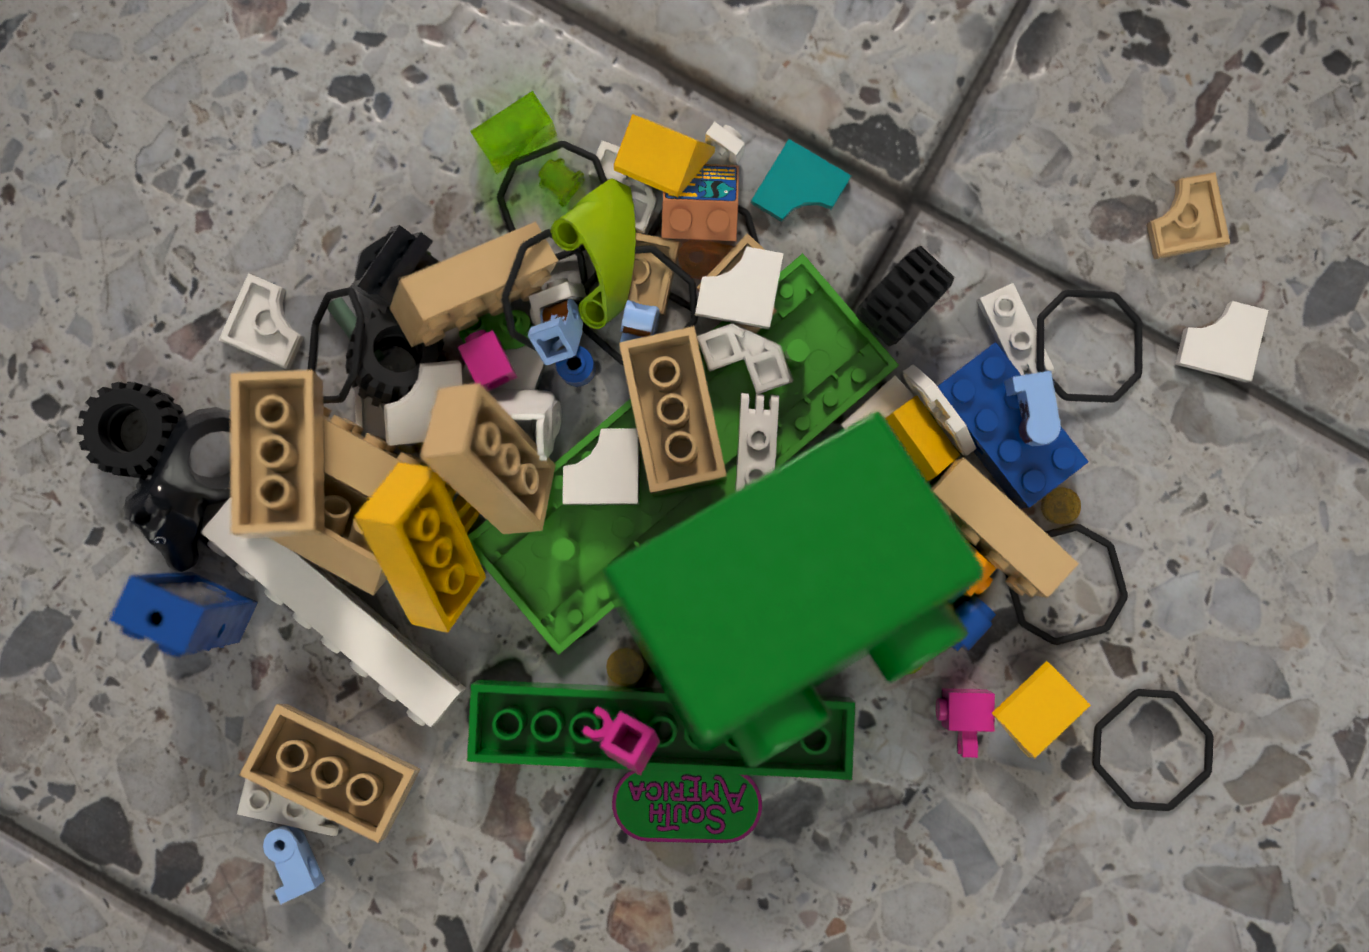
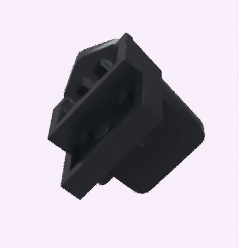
(388, 261)

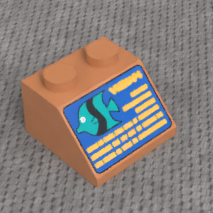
(705, 207)

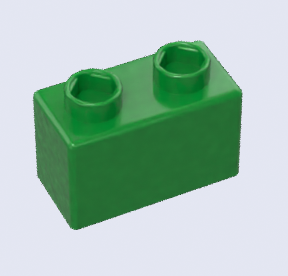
(793, 586)

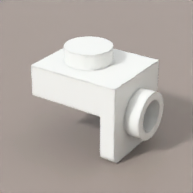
(727, 144)
(556, 292)

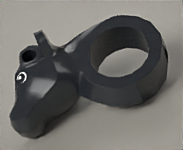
(175, 498)

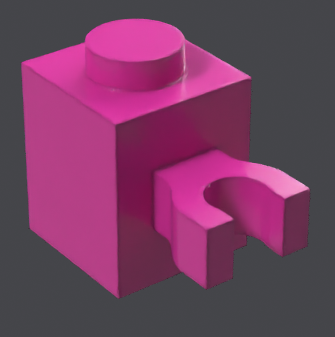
(487, 360)
(967, 713)
(624, 740)

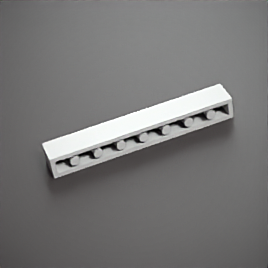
(341, 619)

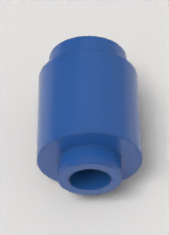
(580, 376)
(977, 620)

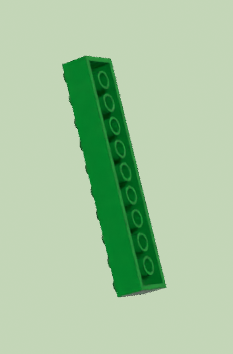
(546, 721)

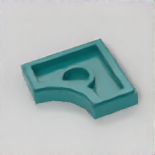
(797, 181)

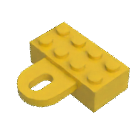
(423, 544)

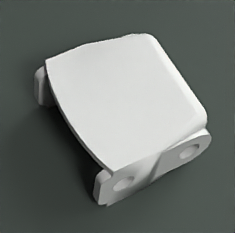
(535, 413)

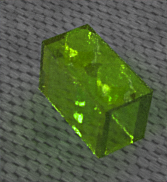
(514, 132)

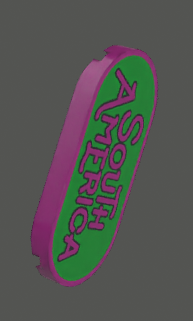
(686, 806)

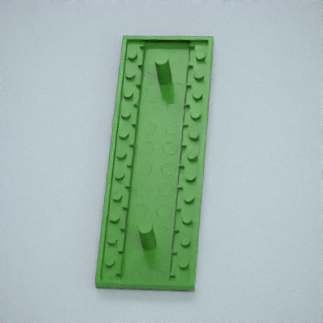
(559, 571)

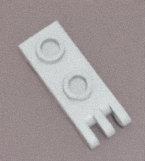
(1013, 328)
(756, 439)
(269, 806)

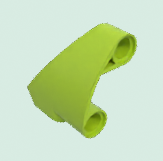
(608, 231)

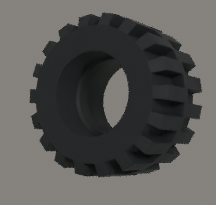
(904, 296)
(373, 378)
(104, 422)

